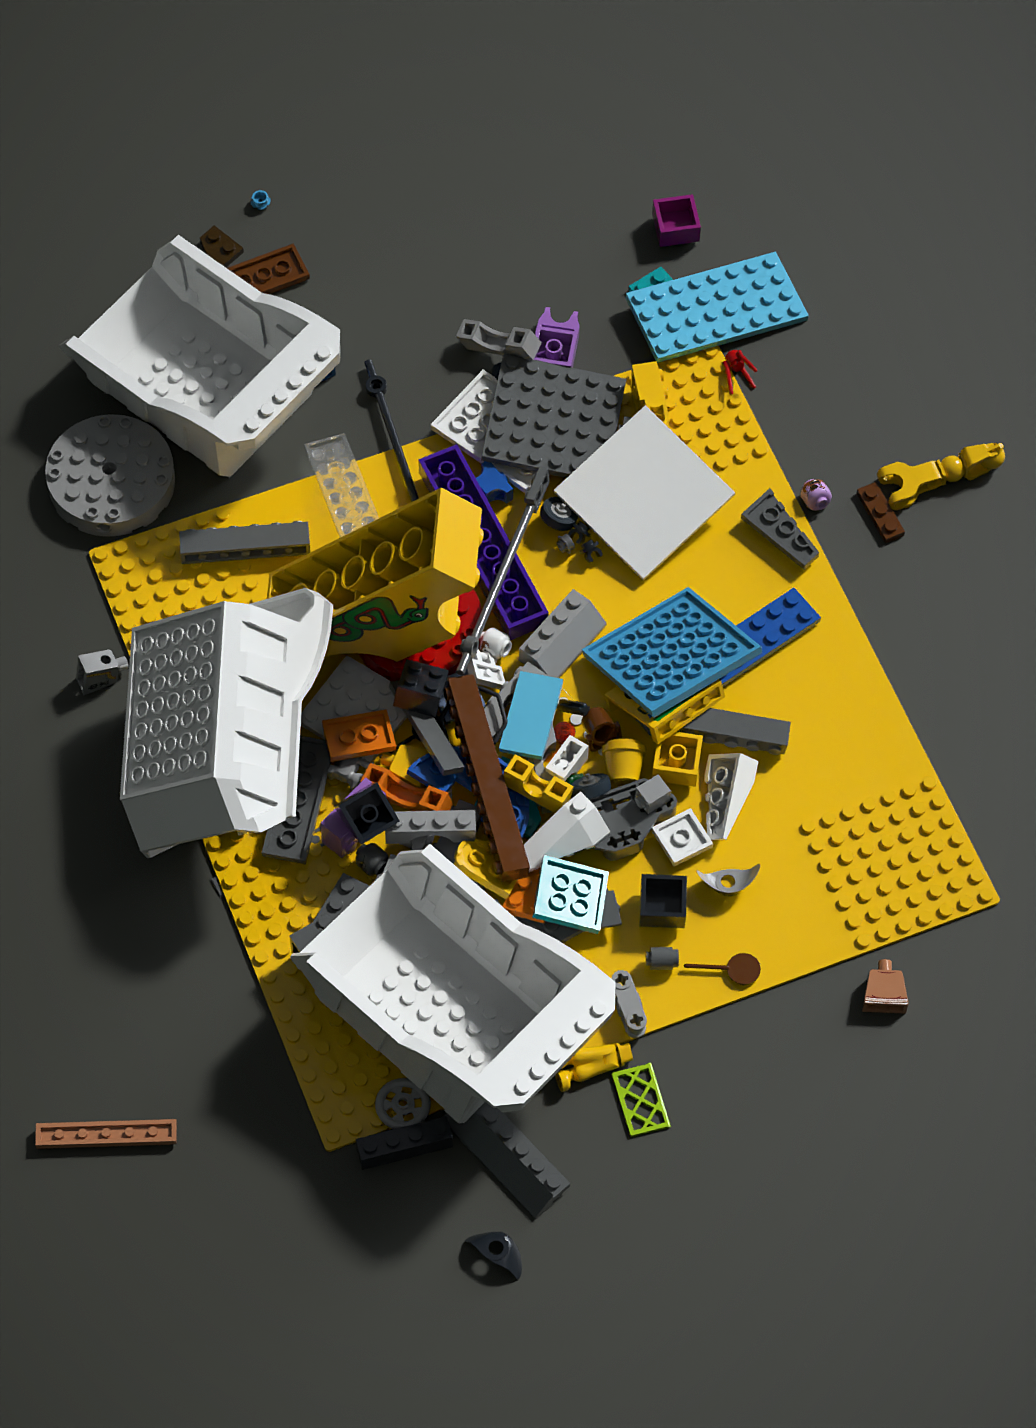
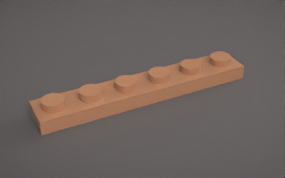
(106, 1133)

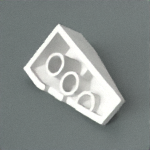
(729, 784)
(569, 830)

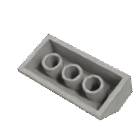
(563, 635)

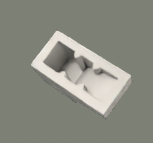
(568, 759)

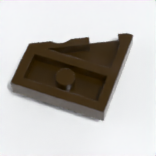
(220, 246)

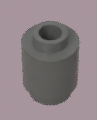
(662, 958)

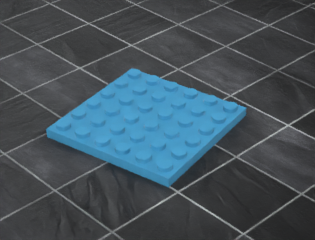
(671, 651)

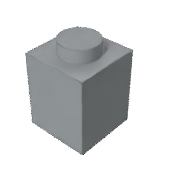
(652, 794)

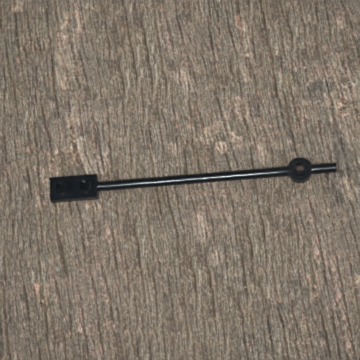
(379, 382)

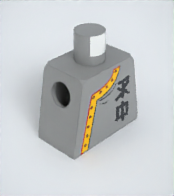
(98, 670)

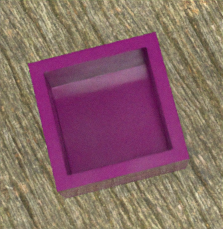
(676, 220)

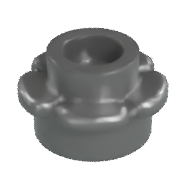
(565, 544)

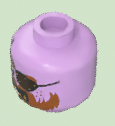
(816, 494)

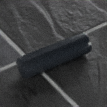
(573, 707)

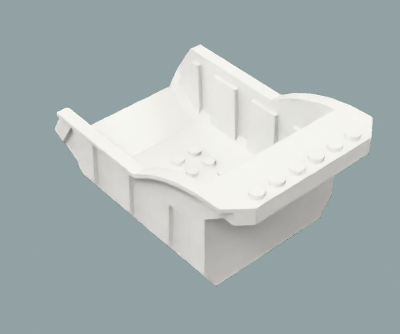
(206, 356)
(219, 717)
(456, 986)

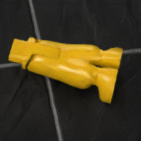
(592, 1062)

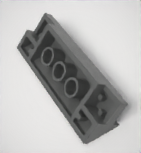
(511, 1158)

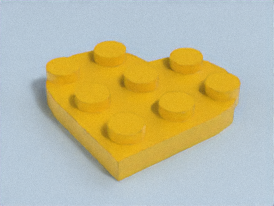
(477, 863)

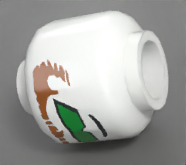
(495, 643)

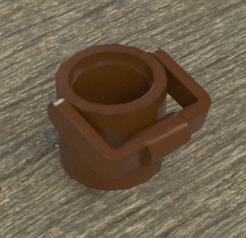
(600, 728)

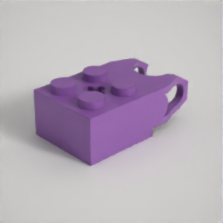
(557, 339)

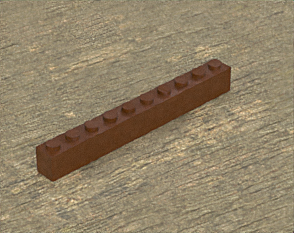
(487, 778)

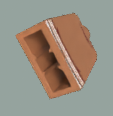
(885, 990)

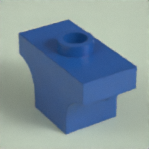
(494, 483)

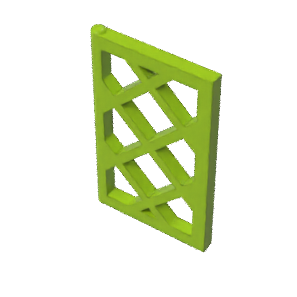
(629, 1114)

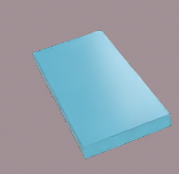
(531, 715)

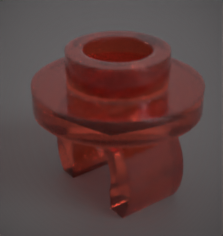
(563, 730)

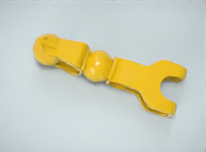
(914, 480)

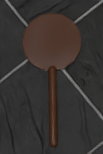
(741, 968)

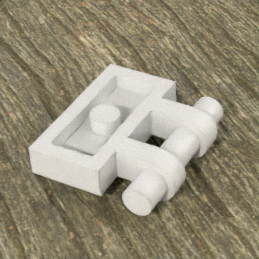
(485, 670)

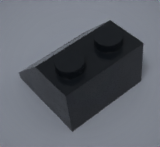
(367, 813)

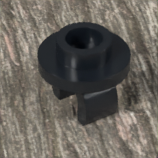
(581, 529)
(589, 547)

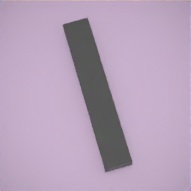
(433, 739)

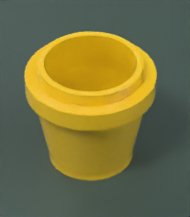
(623, 760)

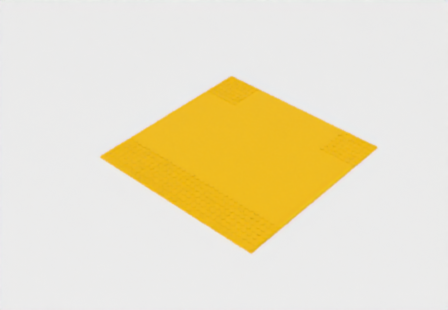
(843, 824)

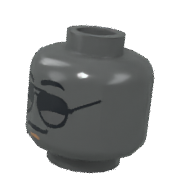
(371, 859)

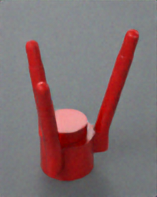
(735, 361)

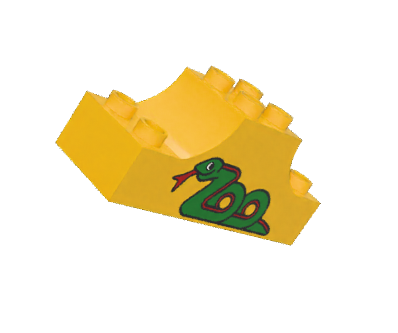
(394, 578)

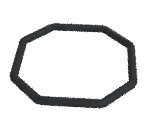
(480, 688)

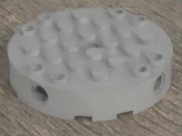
(110, 475)

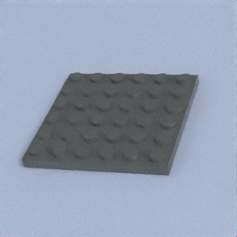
(550, 415)

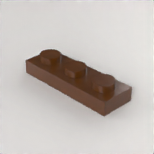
(880, 512)

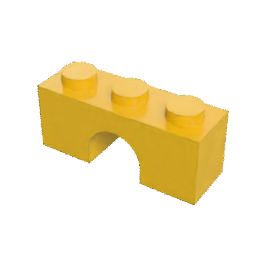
(522, 778)

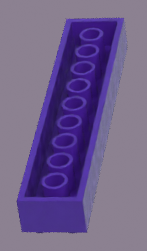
(518, 602)

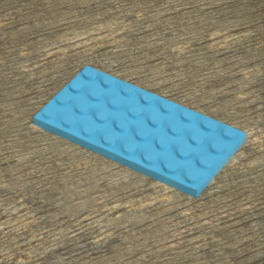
(716, 307)

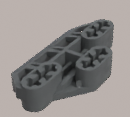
(628, 820)

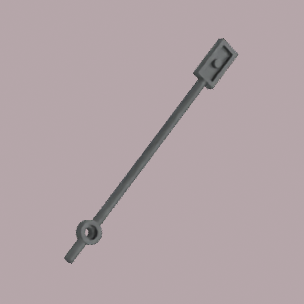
(533, 499)

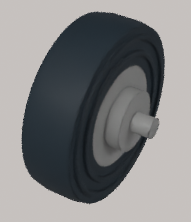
(557, 514)

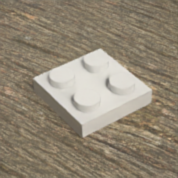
(682, 837)

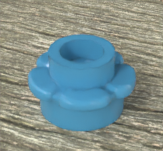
(260, 196)

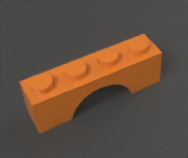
(406, 795)

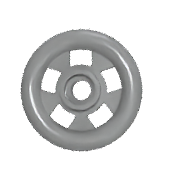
(395, 1086)

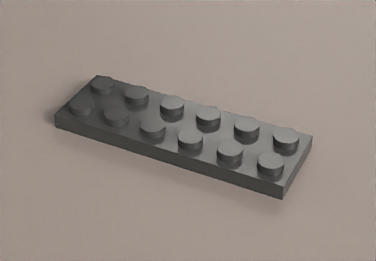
(293, 837)

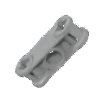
(629, 1004)

